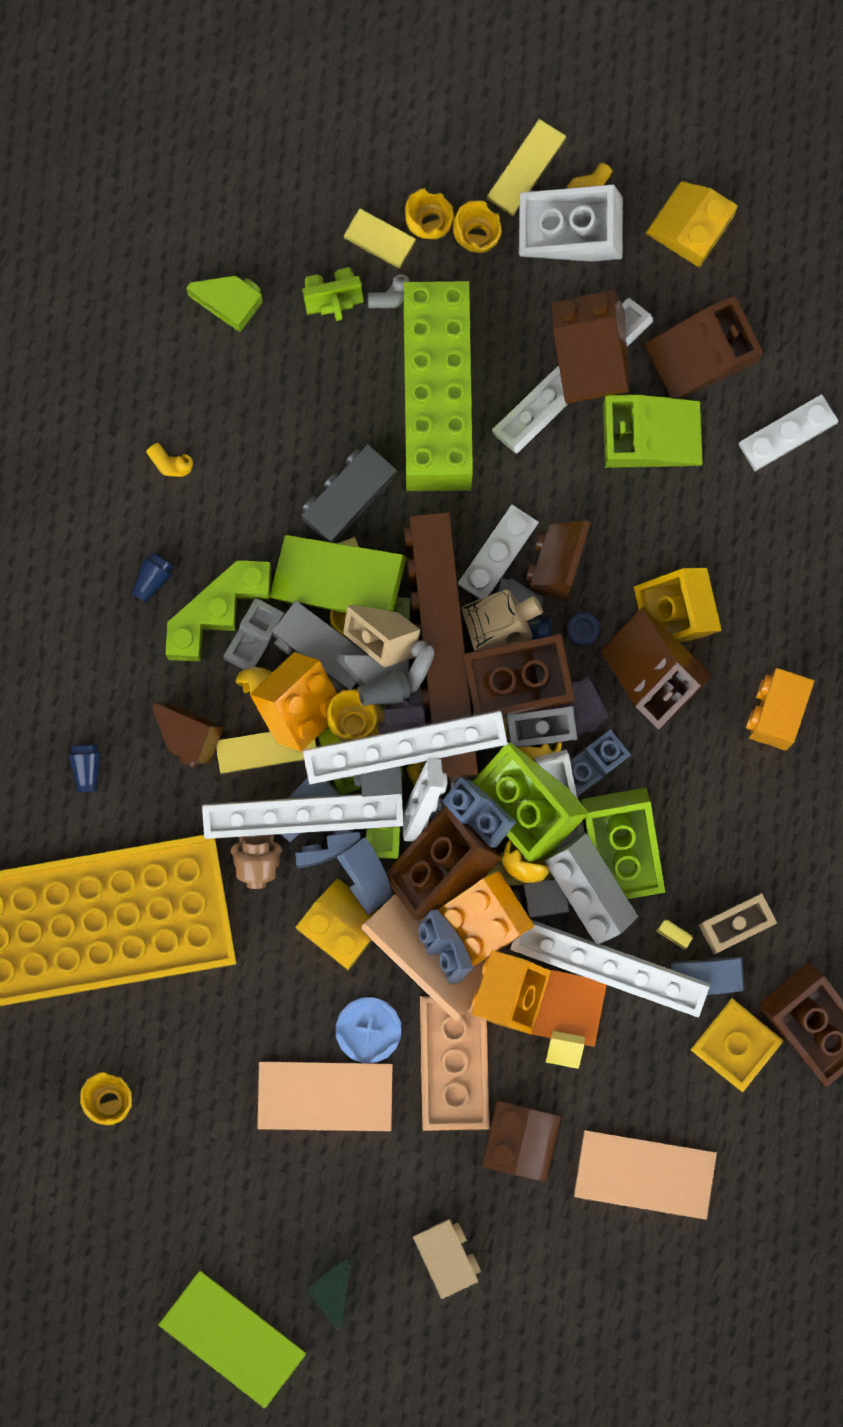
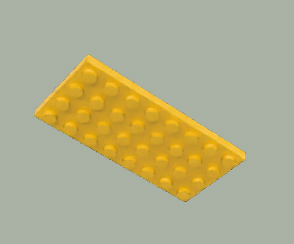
(112, 919)

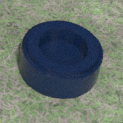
(583, 629)

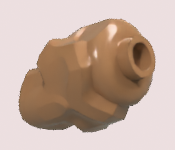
(256, 859)

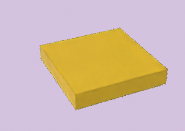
(737, 1045)

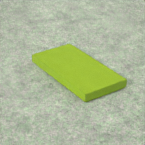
(336, 575)
(232, 1339)

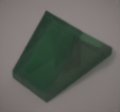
(330, 1292)

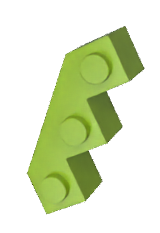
(216, 608)

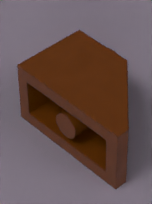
(187, 733)

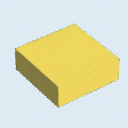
(674, 934)
(565, 1049)

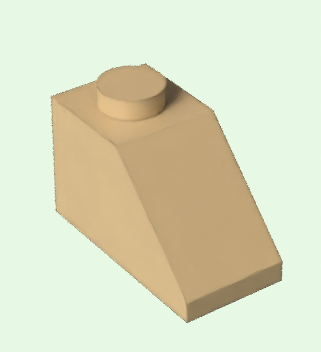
(381, 634)

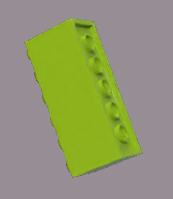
(437, 386)

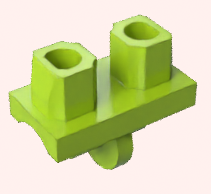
(332, 296)

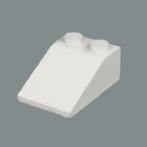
(572, 224)

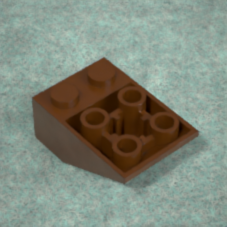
(704, 348)
(654, 668)

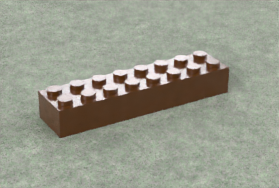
(440, 626)

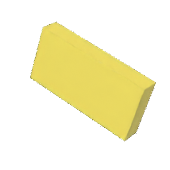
(379, 238)

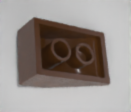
(591, 346)
(558, 559)
(520, 677)
(440, 865)
(810, 1020)

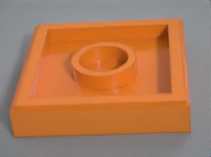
(571, 1006)

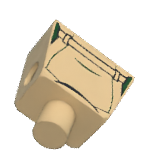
(500, 620)

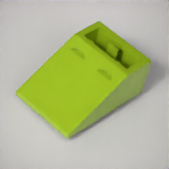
(651, 431)

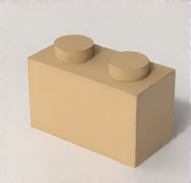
(737, 924)
(446, 1259)

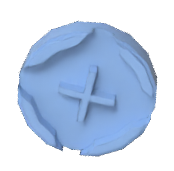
(368, 1030)

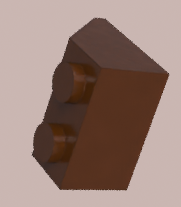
(521, 1141)

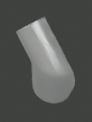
(391, 298)
(424, 656)

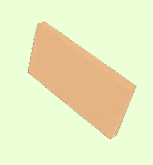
(399, 938)
(453, 1069)
(325, 1096)
(645, 1174)

